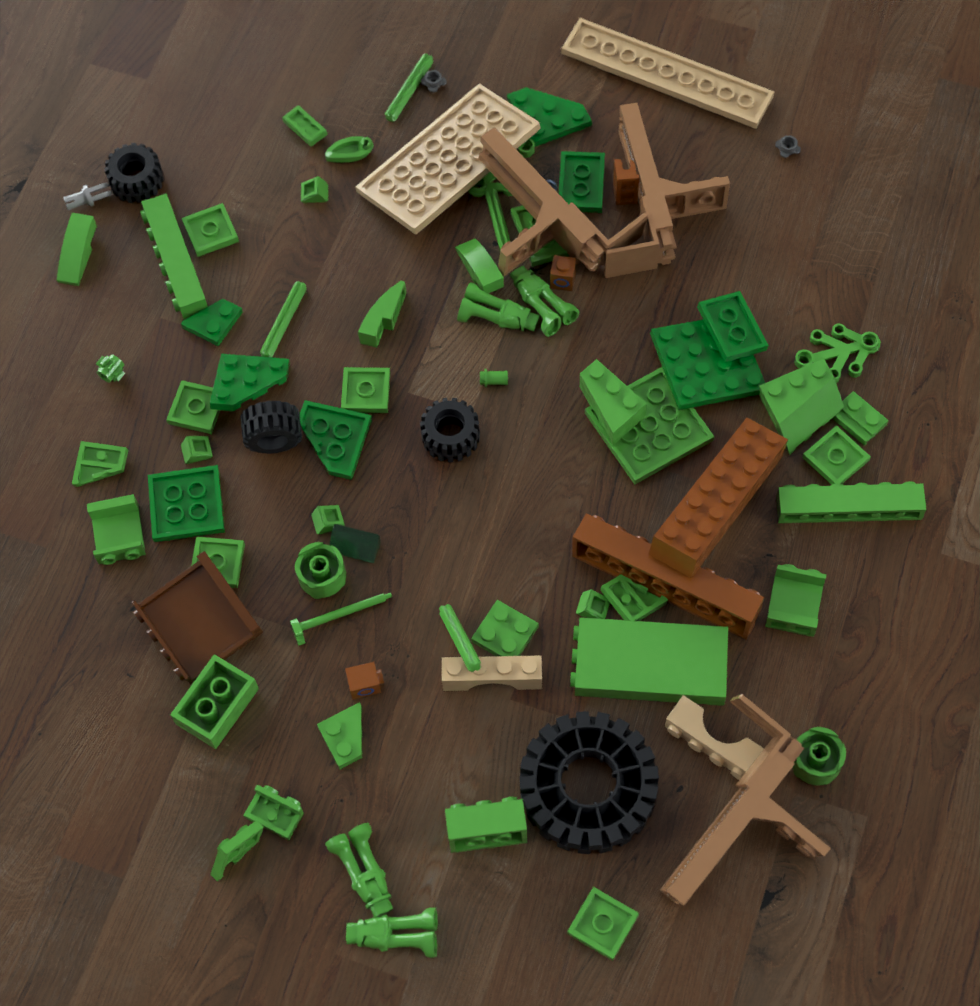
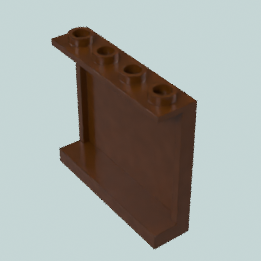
(197, 618)

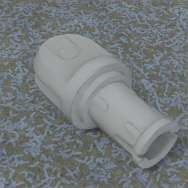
(84, 196)

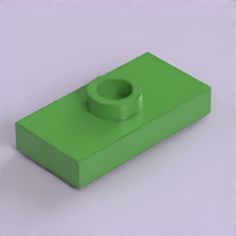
(304, 126)

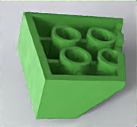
(801, 402)

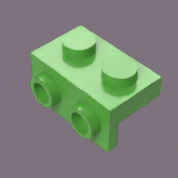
(274, 811)

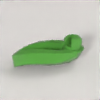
(349, 149)

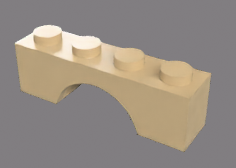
(516, 671)
(687, 723)

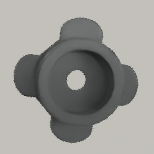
(430, 76)
(787, 141)

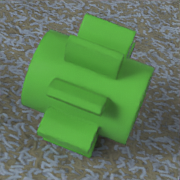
(110, 368)

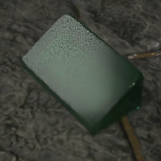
(355, 543)

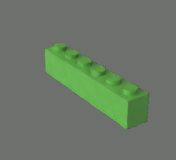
(175, 256)
(850, 502)

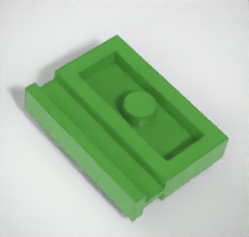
(860, 418)

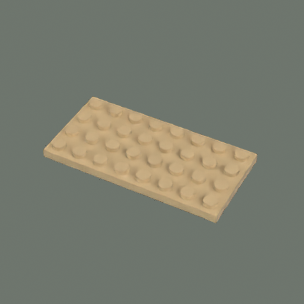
(444, 159)

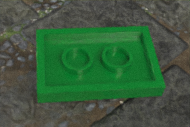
(582, 180)
(732, 326)

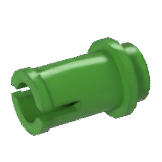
(493, 377)

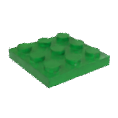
(186, 503)

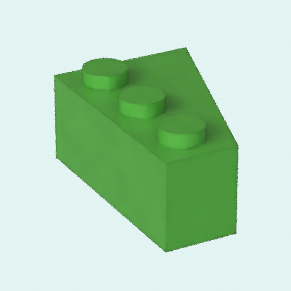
(611, 400)

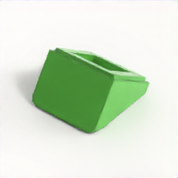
(314, 190)
(196, 449)
(325, 517)
(593, 605)

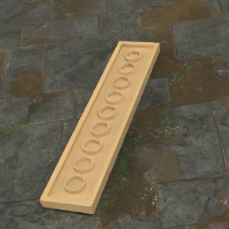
(668, 72)

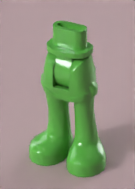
(533, 290)
(510, 316)
(370, 884)
(378, 932)

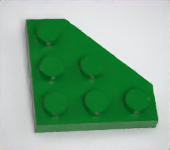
(556, 115)
(245, 379)
(335, 436)

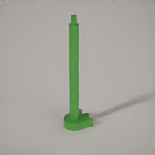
(297, 627)

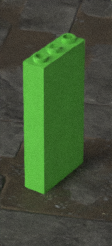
(650, 661)

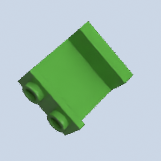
(117, 529)
(795, 600)

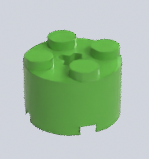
(324, 582)
(832, 756)

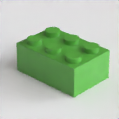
(214, 701)
(486, 825)

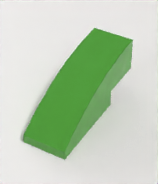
(76, 248)
(480, 266)
(382, 315)

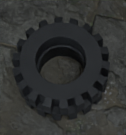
(130, 159)
(450, 413)
(271, 427)

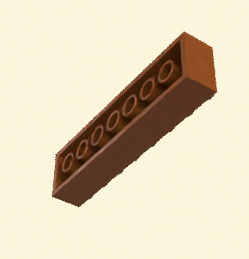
(717, 497)
(703, 595)

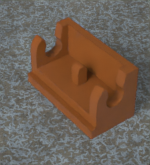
(625, 183)

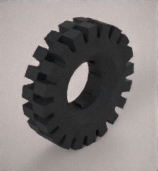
(578, 824)

